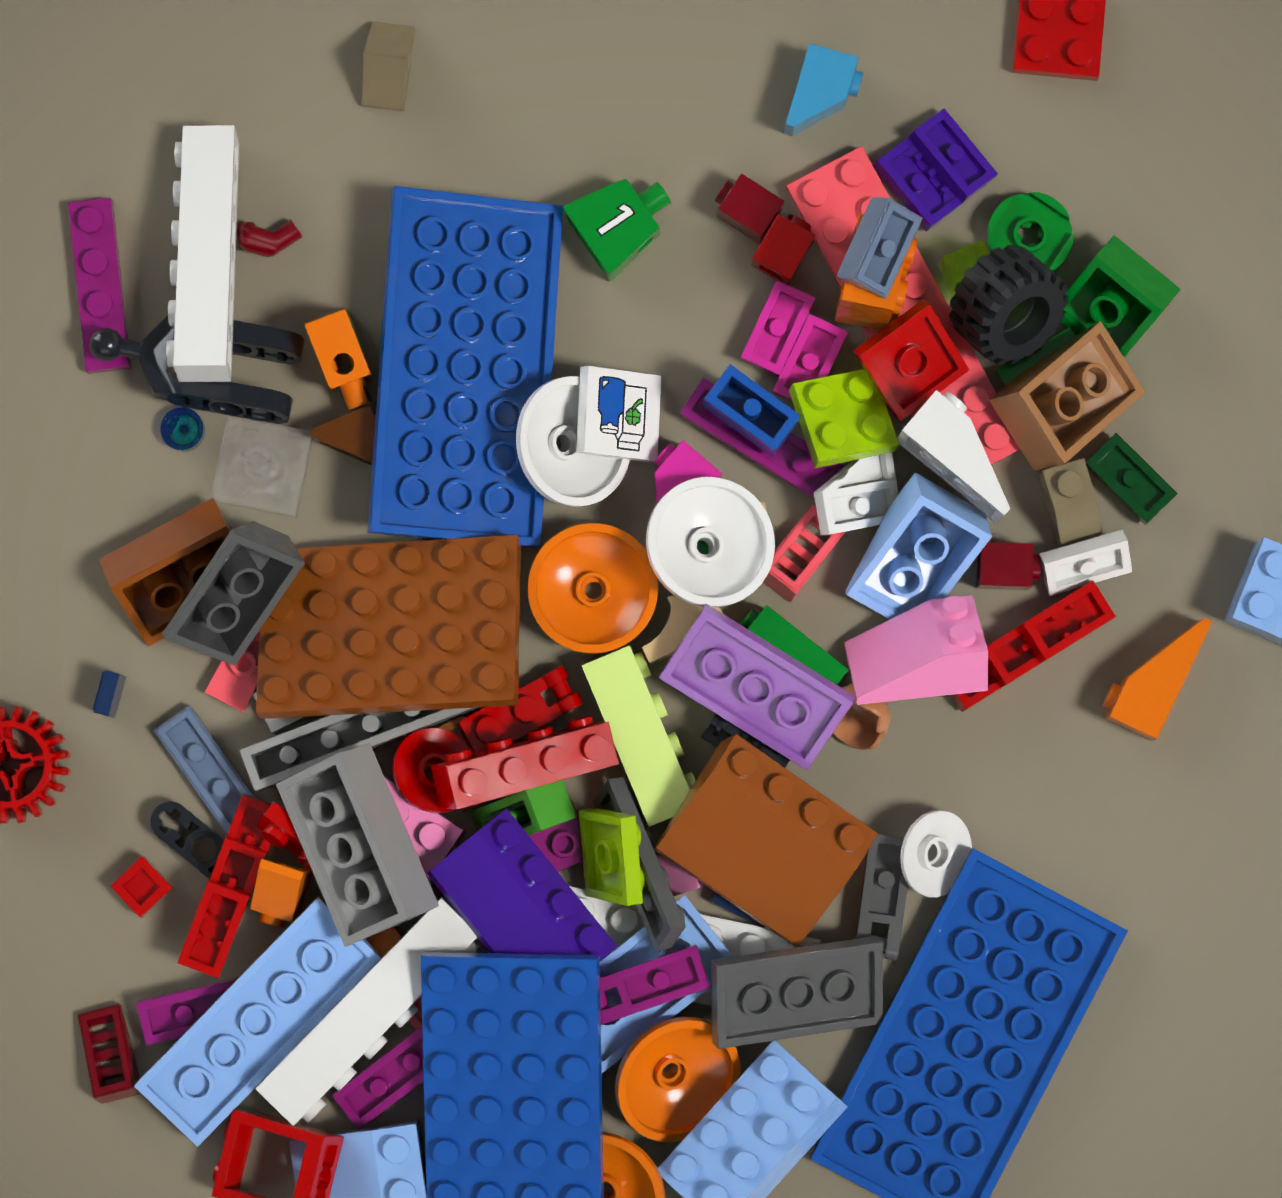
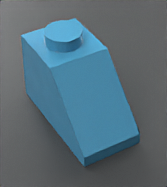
(822, 87)

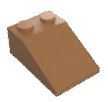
(1067, 398)

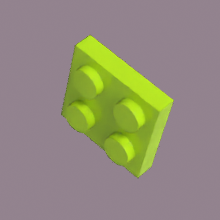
(843, 418)
(611, 856)

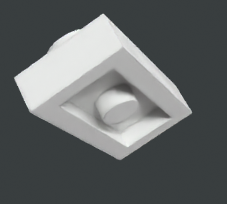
(1086, 561)

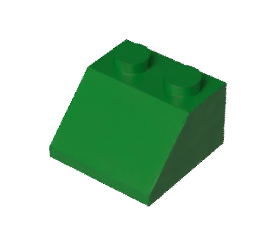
(1120, 293)

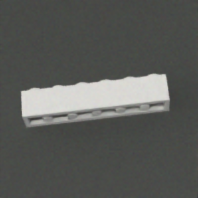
(205, 254)
(362, 1017)

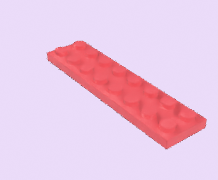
(831, 205)

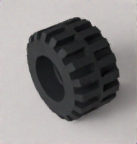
(1008, 305)

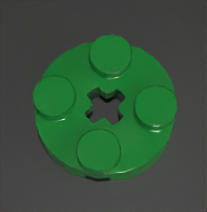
(1031, 210)

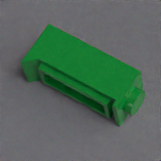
(789, 639)

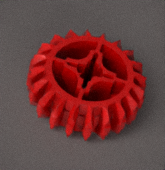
(48, 757)

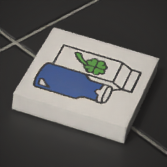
(618, 414)

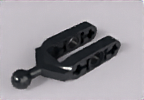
(215, 397)

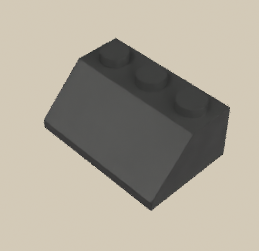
(236, 592)

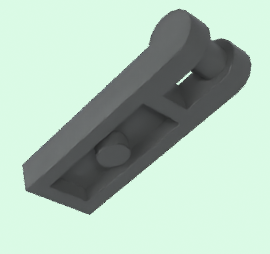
(883, 893)

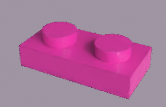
(777, 328)
(811, 355)

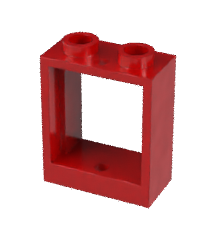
(317, 1165)

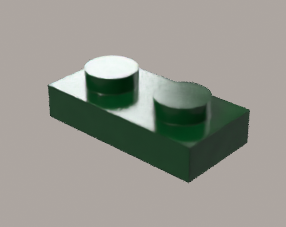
(1131, 479)

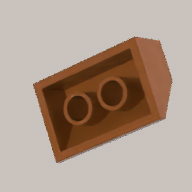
(163, 566)

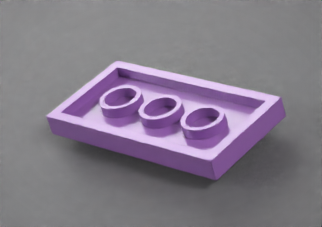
(757, 687)

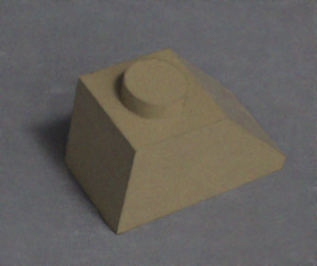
(1070, 502)

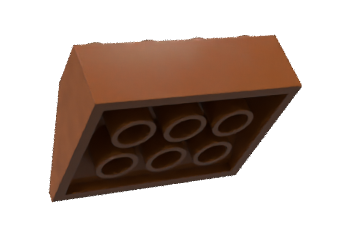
(765, 840)

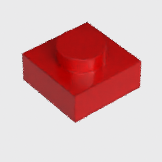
(142, 886)

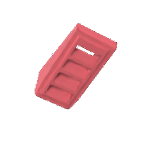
(781, 582)

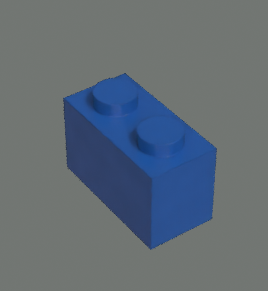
(751, 410)

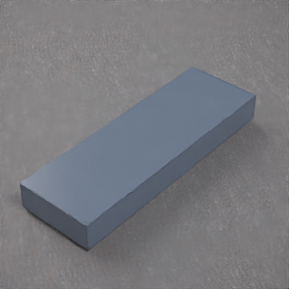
(204, 764)

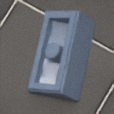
(879, 246)

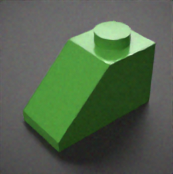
(533, 808)

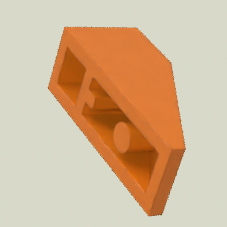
(1150, 691)

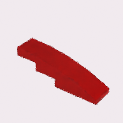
(1041, 639)
(227, 891)

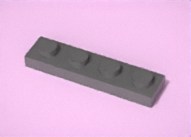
(659, 909)

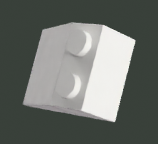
(950, 447)

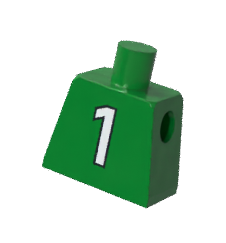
(616, 223)

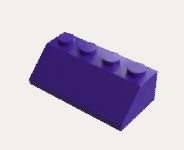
(516, 895)

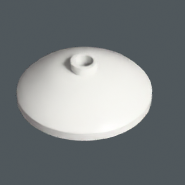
(563, 474)
(731, 525)

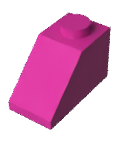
(678, 466)

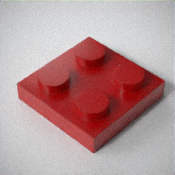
(1059, 38)
(911, 360)

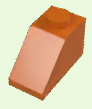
(279, 892)

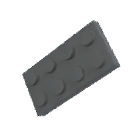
(796, 992)

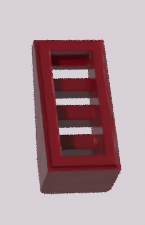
(128, 1068)

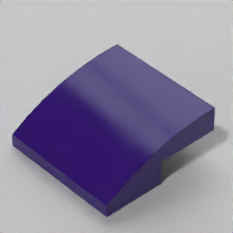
(935, 169)

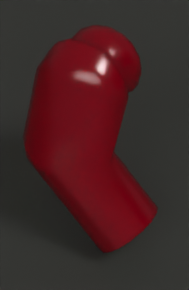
(266, 242)

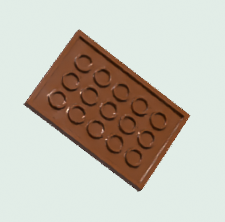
(394, 629)

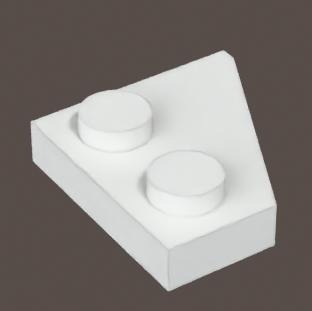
(857, 495)

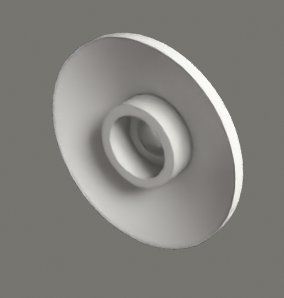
(934, 852)

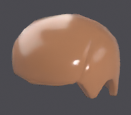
(863, 724)

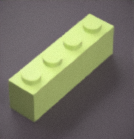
(638, 733)

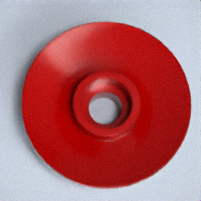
(417, 754)

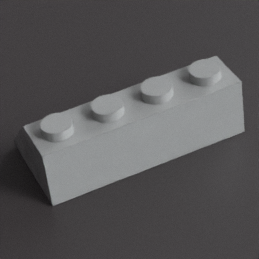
(357, 844)

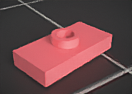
(237, 683)

